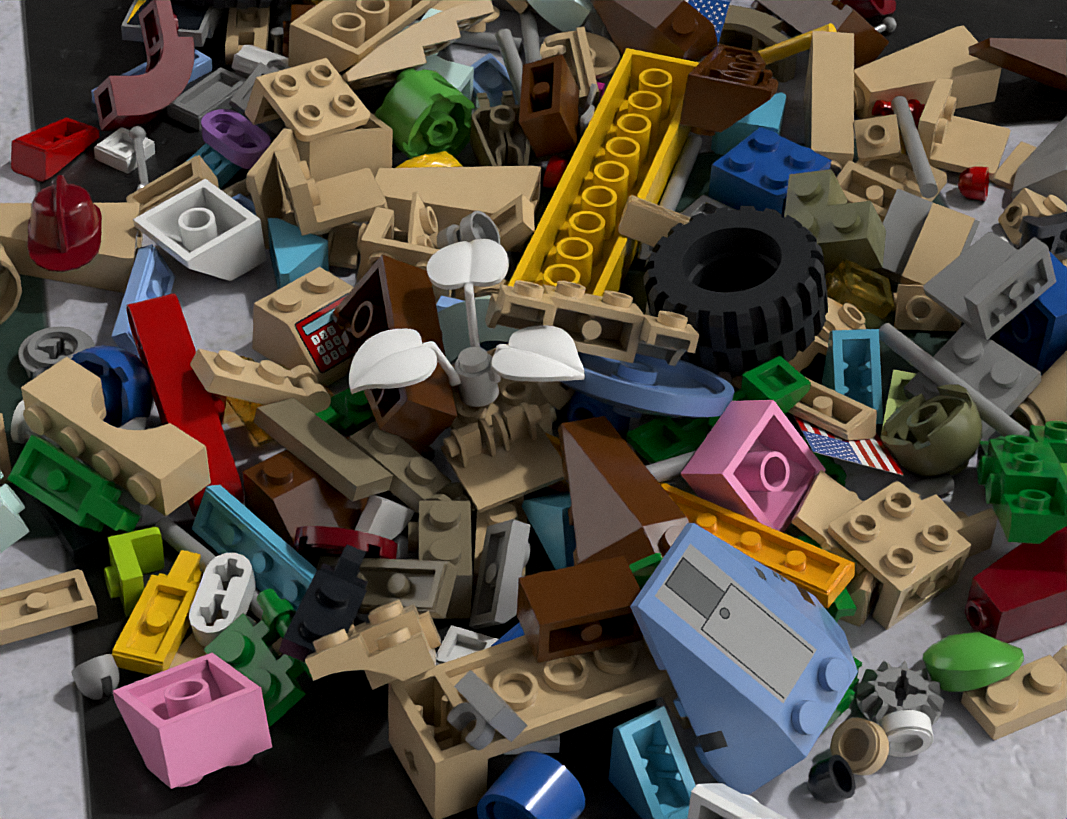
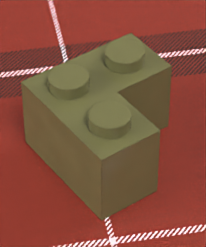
(840, 227)

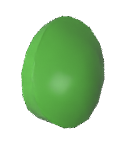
(970, 661)

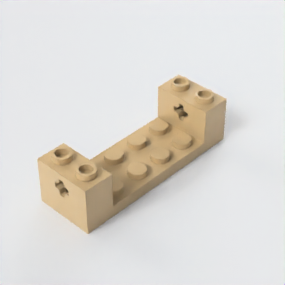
(544, 695)

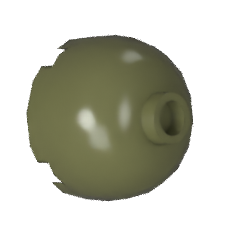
(935, 433)

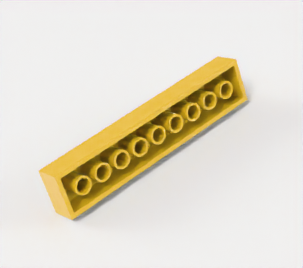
(622, 153)

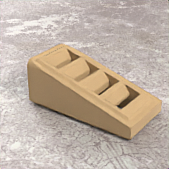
(172, 183)

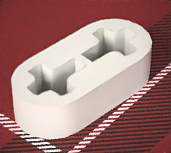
(212, 596)

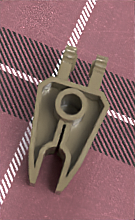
(497, 134)

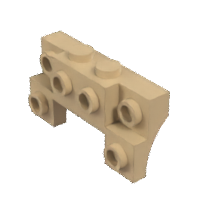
(597, 324)
(389, 648)

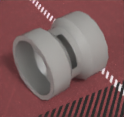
(472, 227)

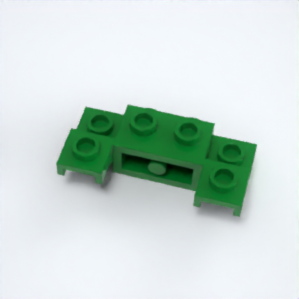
(1026, 481)

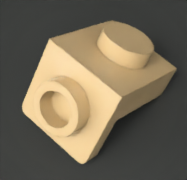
(877, 138)
(1028, 204)

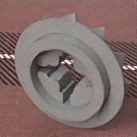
(44, 346)
(877, 692)

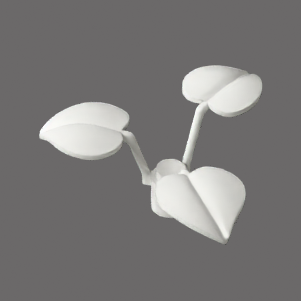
(533, 353)

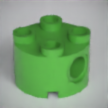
(426, 114)

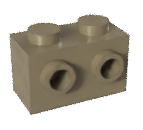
(446, 536)

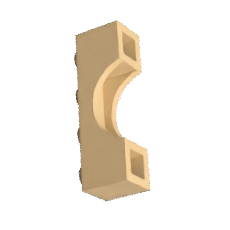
(153, 464)

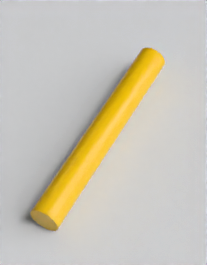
(791, 46)

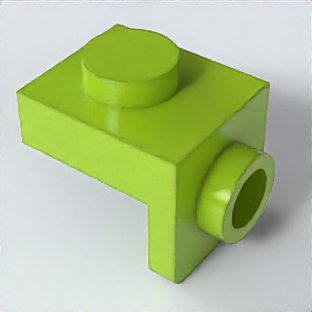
(130, 558)

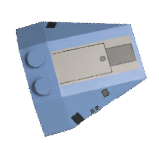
(747, 657)

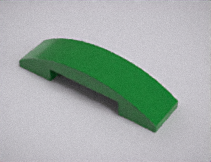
(667, 439)

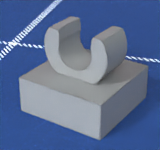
(487, 709)

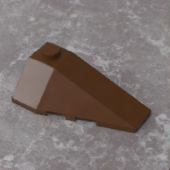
(292, 495)

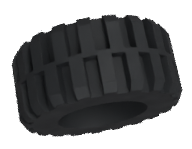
(740, 251)

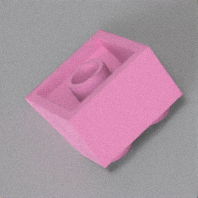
(754, 464)
(195, 719)

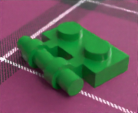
(250, 651)

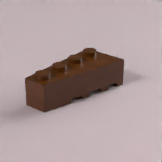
(400, 298)

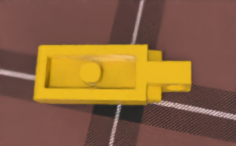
(160, 618)

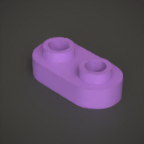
(234, 137)

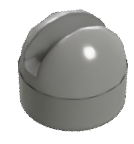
(97, 675)

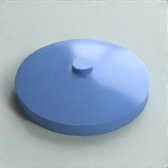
(653, 387)

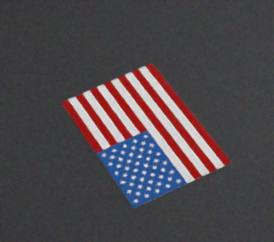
(864, 452)

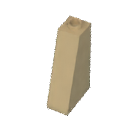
(915, 70)
(830, 98)
(457, 191)
(106, 271)

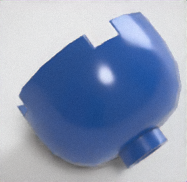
(123, 382)

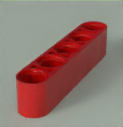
(178, 394)

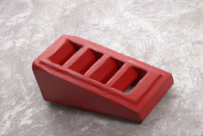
(50, 148)

